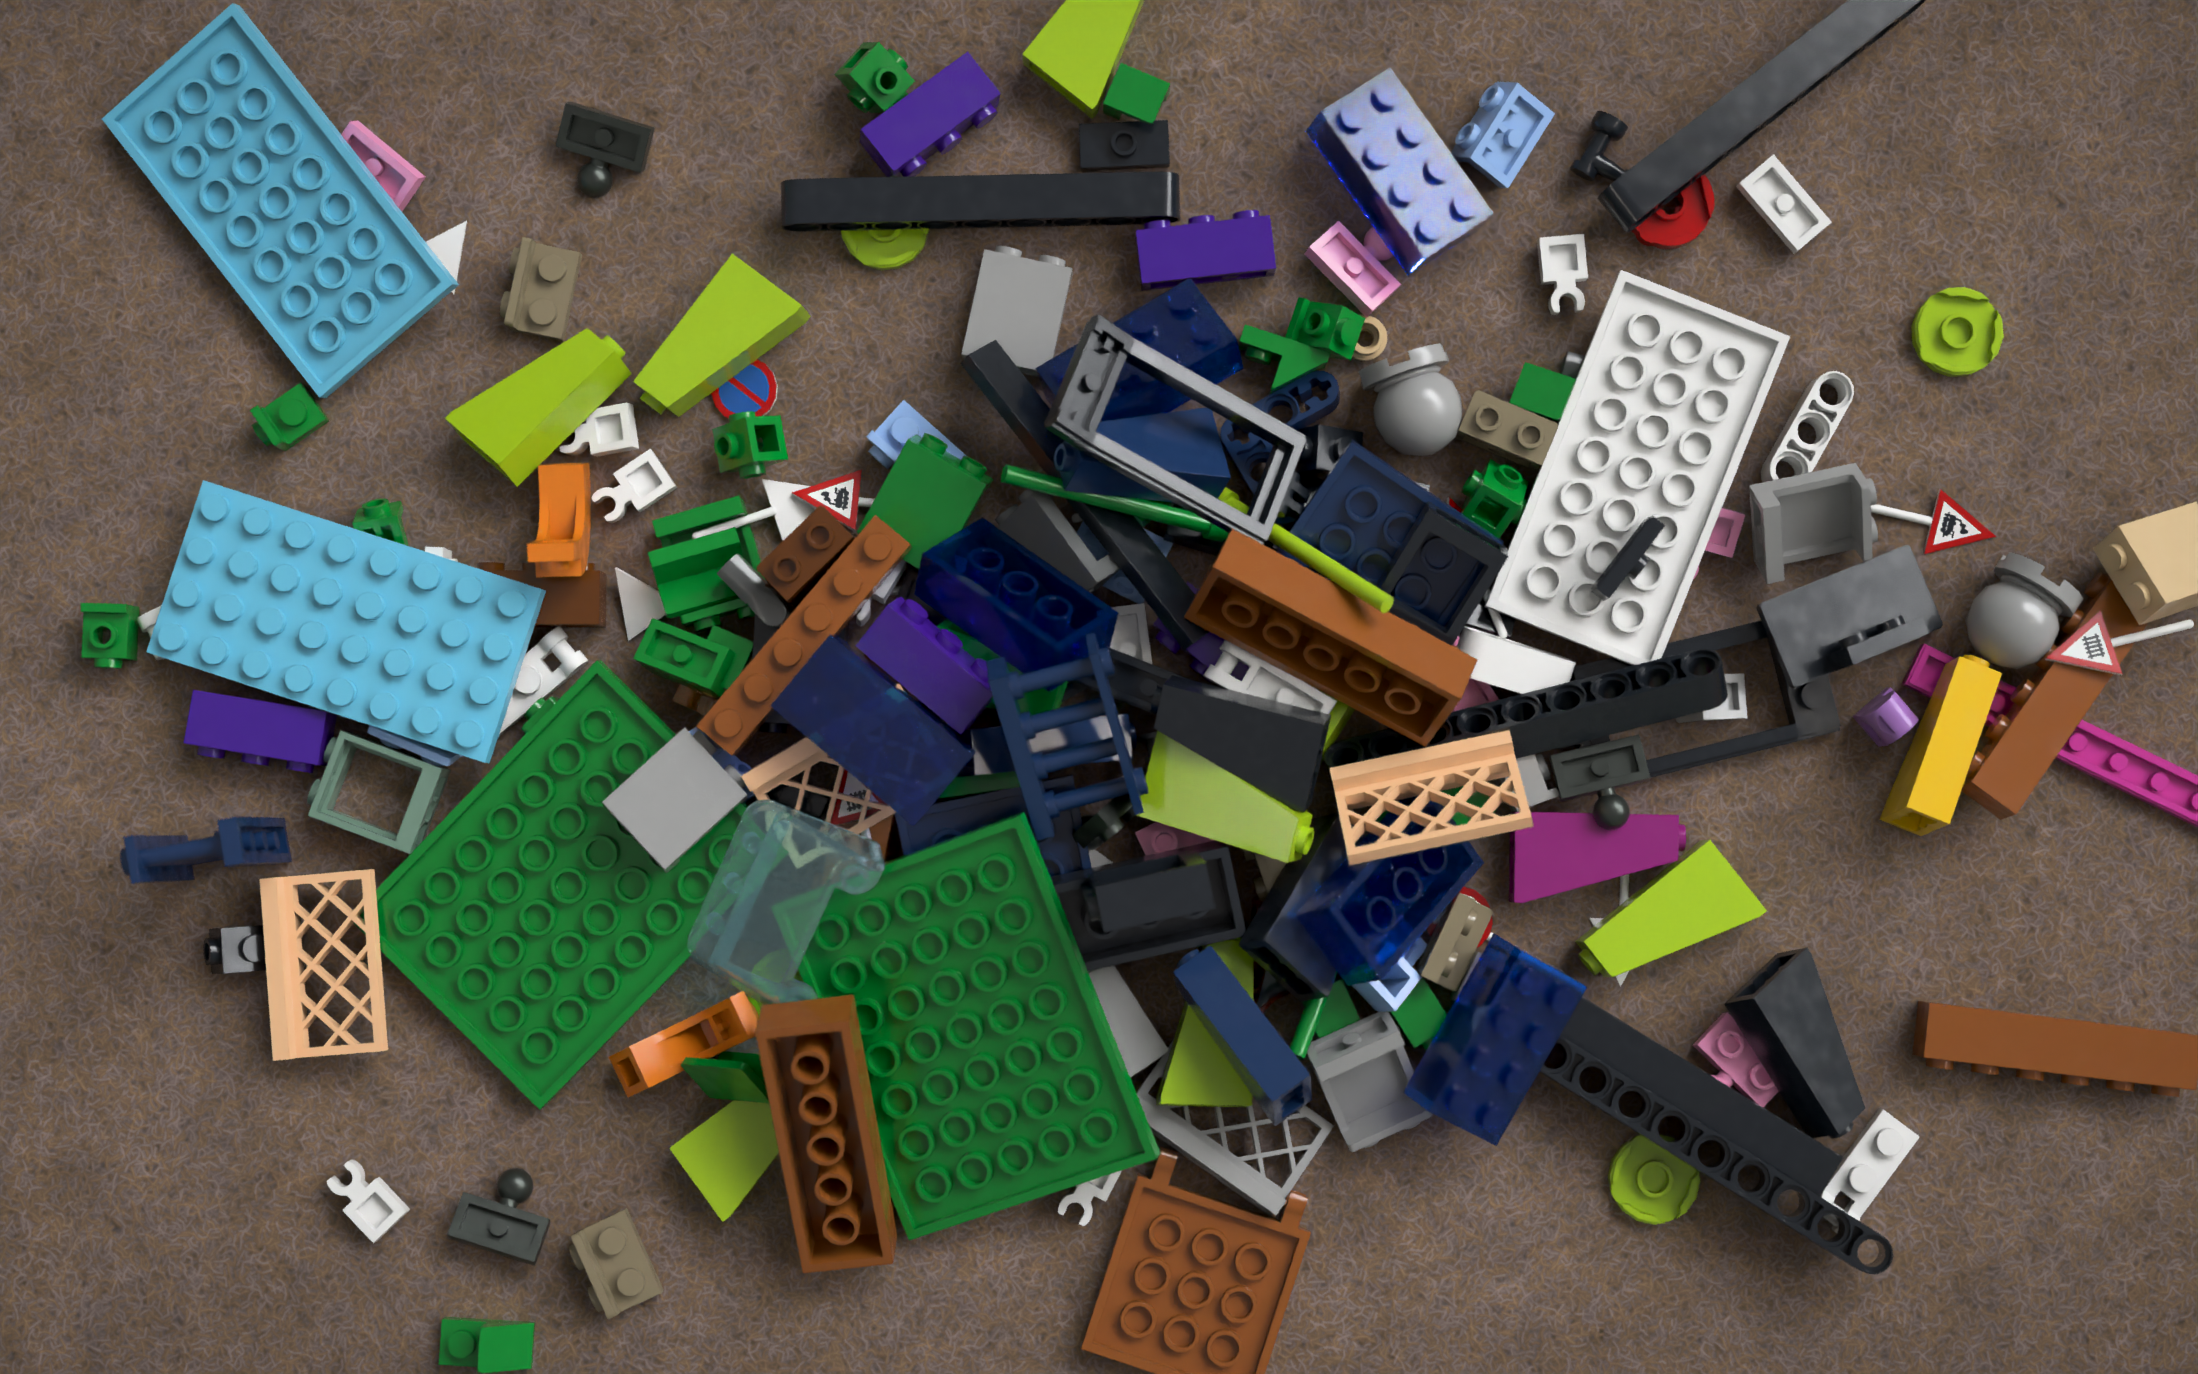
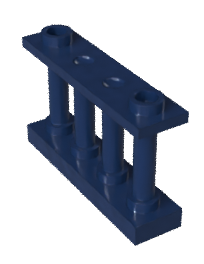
(1022, 727)
(238, 843)

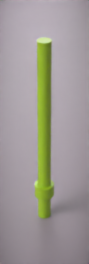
(1318, 560)

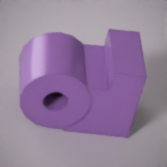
(1886, 718)

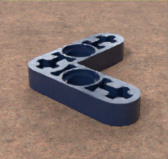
(1258, 450)

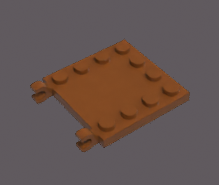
(1195, 1280)

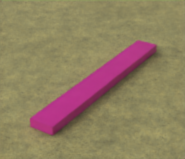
(2088, 748)

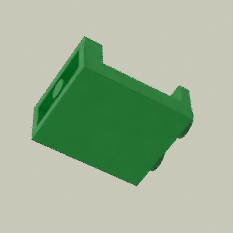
(928, 494)
(681, 526)

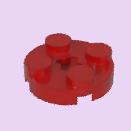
(1685, 224)

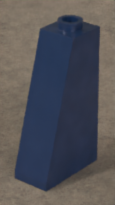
(1176, 441)
(995, 757)
(1243, 1034)

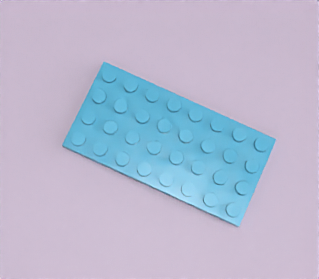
(279, 201)
(346, 621)

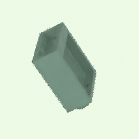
(419, 811)

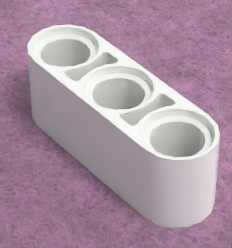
(1818, 414)
(1513, 663)

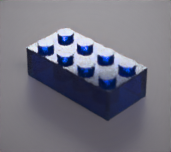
(1399, 171)
(1179, 327)
(1012, 599)
(873, 729)
(1380, 907)
(1494, 1040)

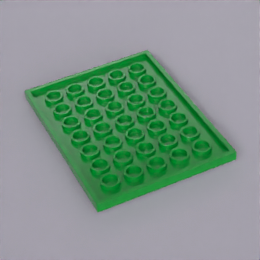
(537, 906)
(978, 1030)

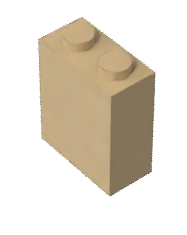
(2155, 562)

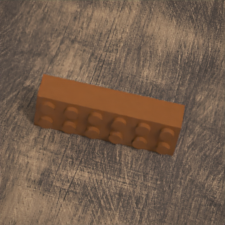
(1330, 638)
(827, 1133)

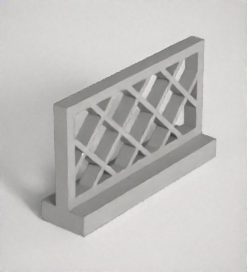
(1218, 1160)

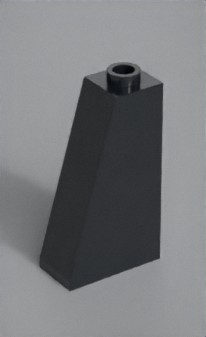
(1247, 735)
(1276, 934)
(1799, 1043)

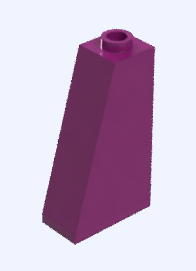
(1575, 851)

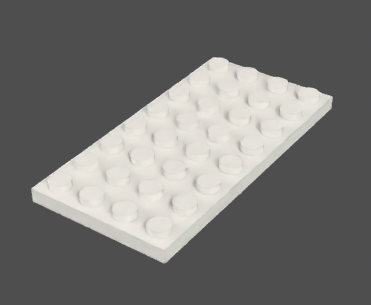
(1643, 436)

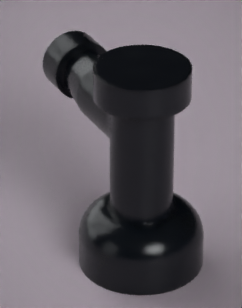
(1606, 129)

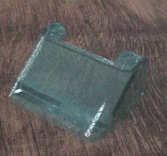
(773, 897)

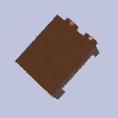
(805, 555)

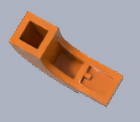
(563, 520)
(695, 1037)

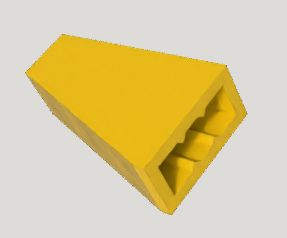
(1942, 747)

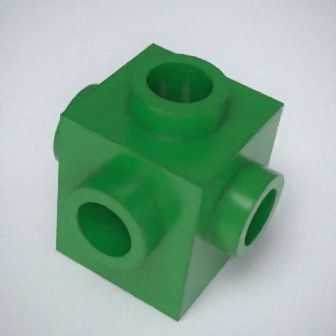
(875, 78)
(749, 444)
(1494, 497)

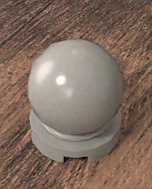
(1415, 404)
(2018, 617)

